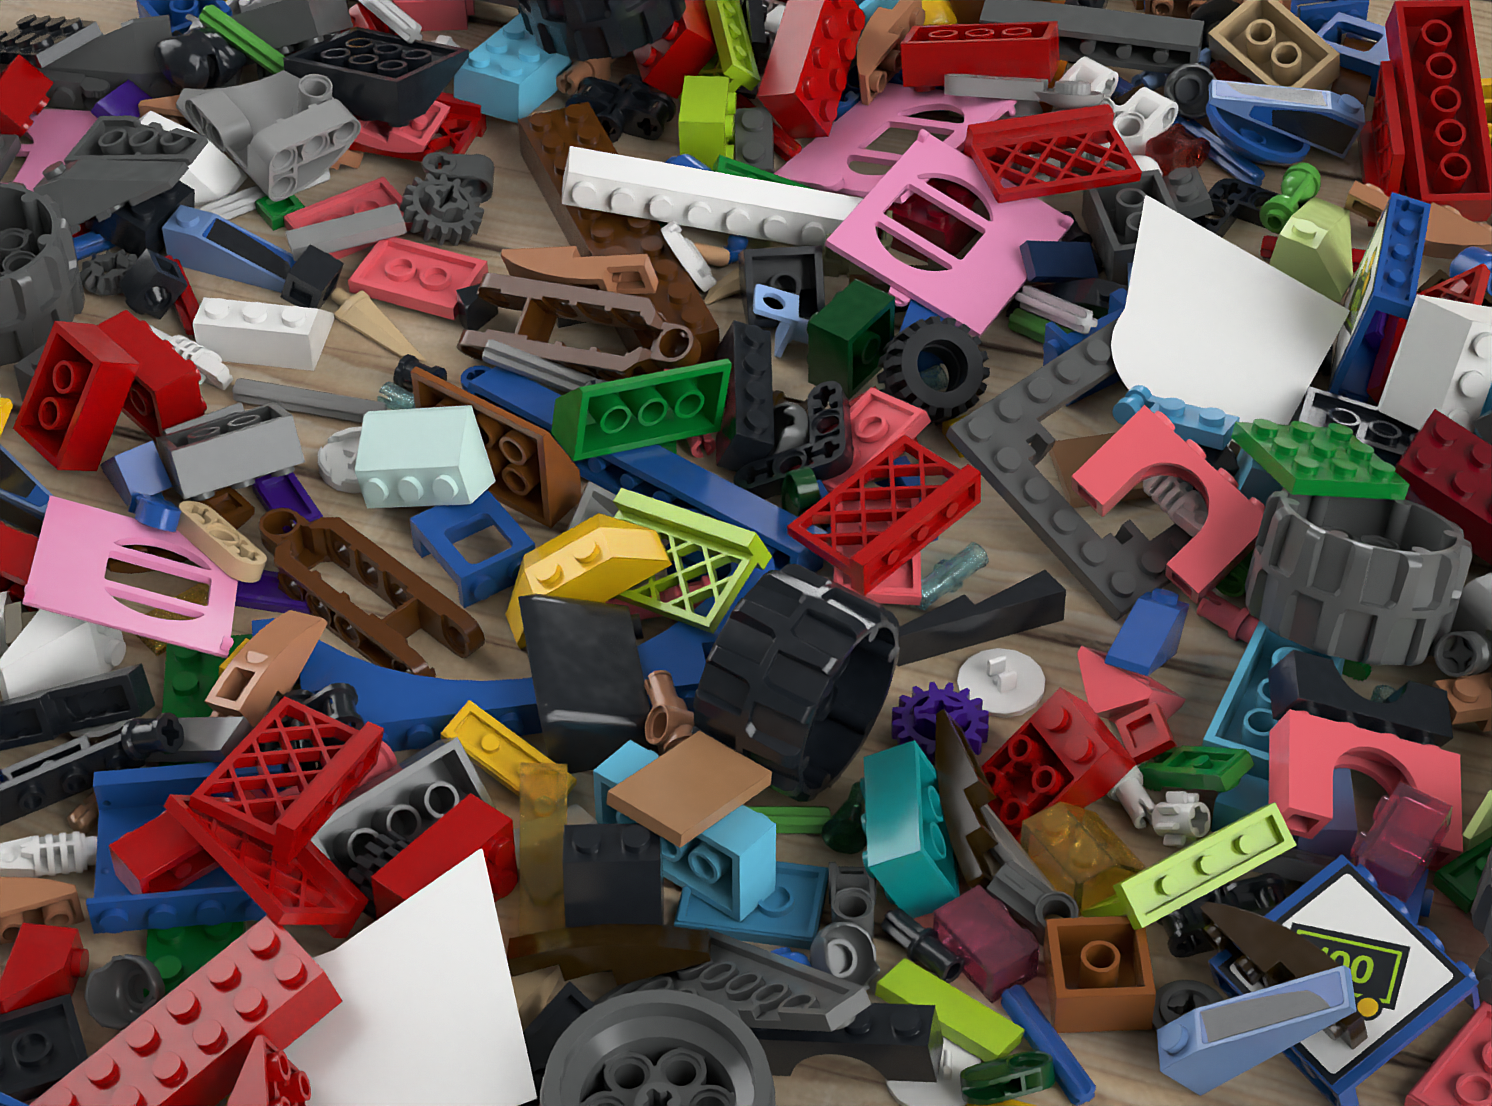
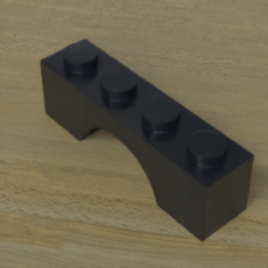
(748, 415)
(1315, 686)
(893, 1038)

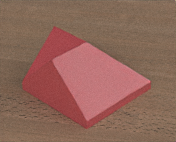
(1118, 692)

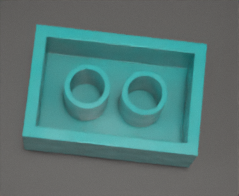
(907, 831)

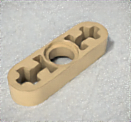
(221, 542)

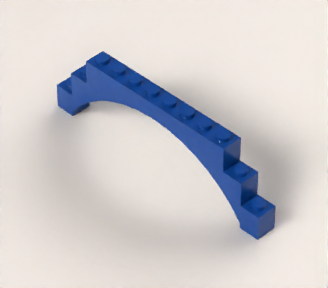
(420, 707)

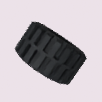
(958, 354)

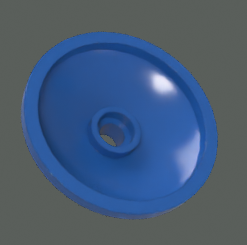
(1254, 140)

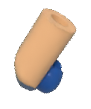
(723, 255)

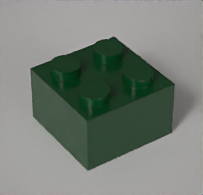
(850, 337)

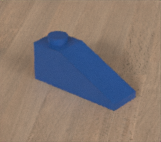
(1149, 633)

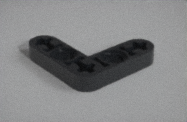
(1241, 204)
(829, 451)

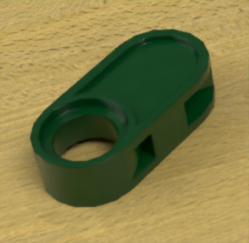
(799, 491)
(1007, 1078)

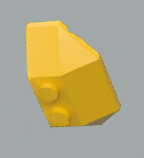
(588, 564)

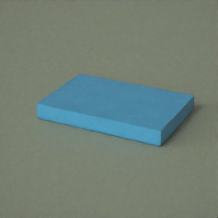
(784, 918)

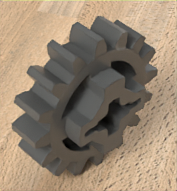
(441, 209)

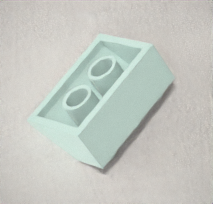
(422, 458)

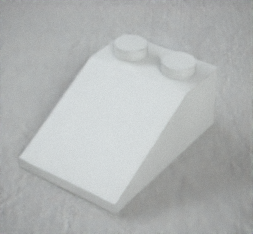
(58, 652)

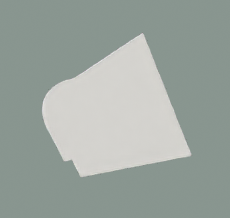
(1218, 323)
(422, 1007)

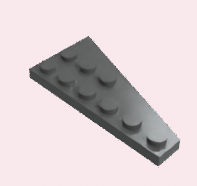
(762, 988)

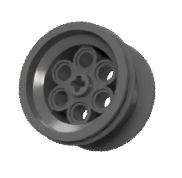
(658, 1053)

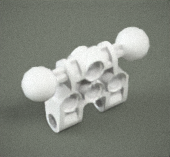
(1136, 121)

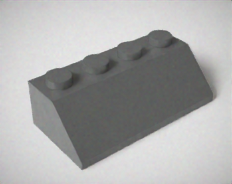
(401, 801)

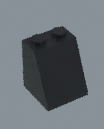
(612, 875)

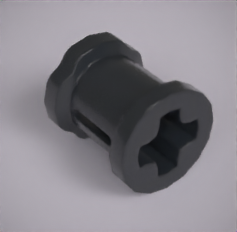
(402, 373)
(157, 735)

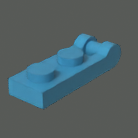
(1202, 425)

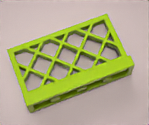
(732, 45)
(694, 533)
(1197, 868)

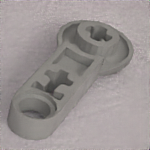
(1064, 96)

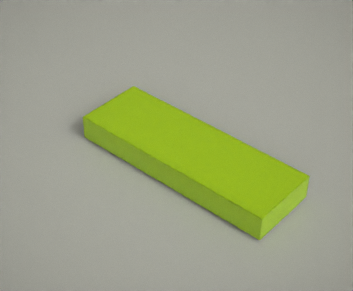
(959, 1015)

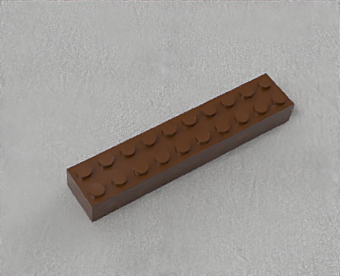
(545, 150)

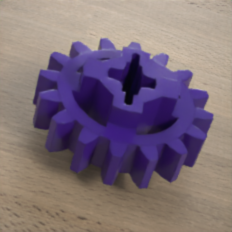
(917, 717)

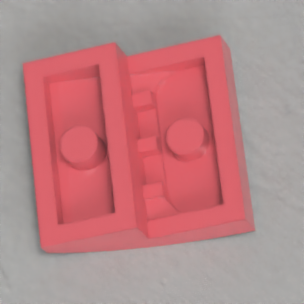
(404, 139)

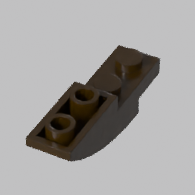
(1273, 955)

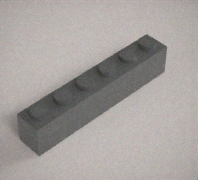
(1108, 35)

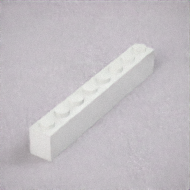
(702, 198)

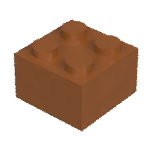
(1098, 975)

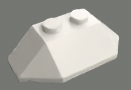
(211, 172)

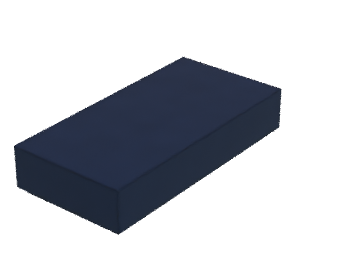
(1058, 261)

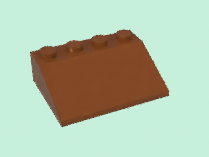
(525, 459)

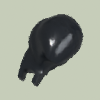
(185, 55)

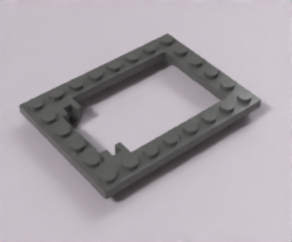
(997, 444)

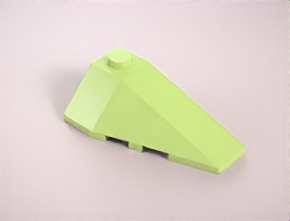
(1317, 248)

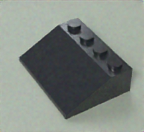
(380, 72)

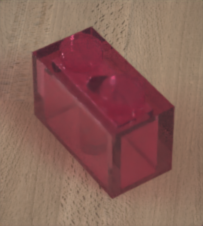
(1402, 839)
(989, 942)

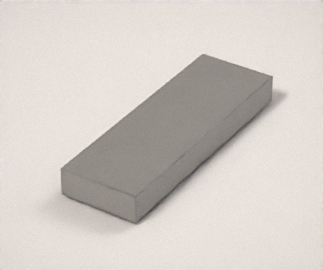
(348, 231)

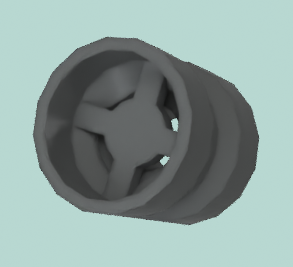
(1453, 654)

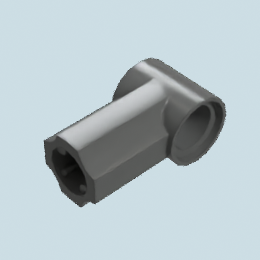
(1029, 898)

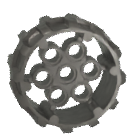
(36, 271)
(1357, 576)

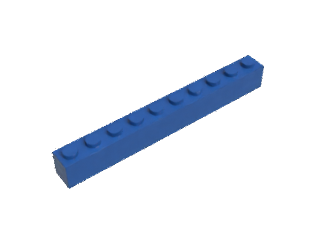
(656, 473)

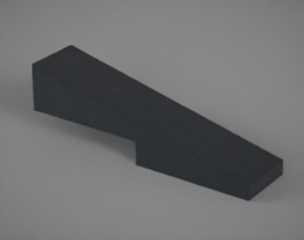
(965, 624)
(74, 707)

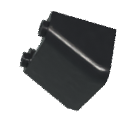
(585, 678)

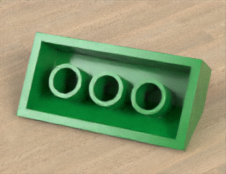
(641, 410)

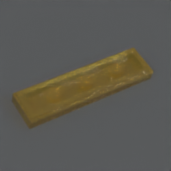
(541, 846)

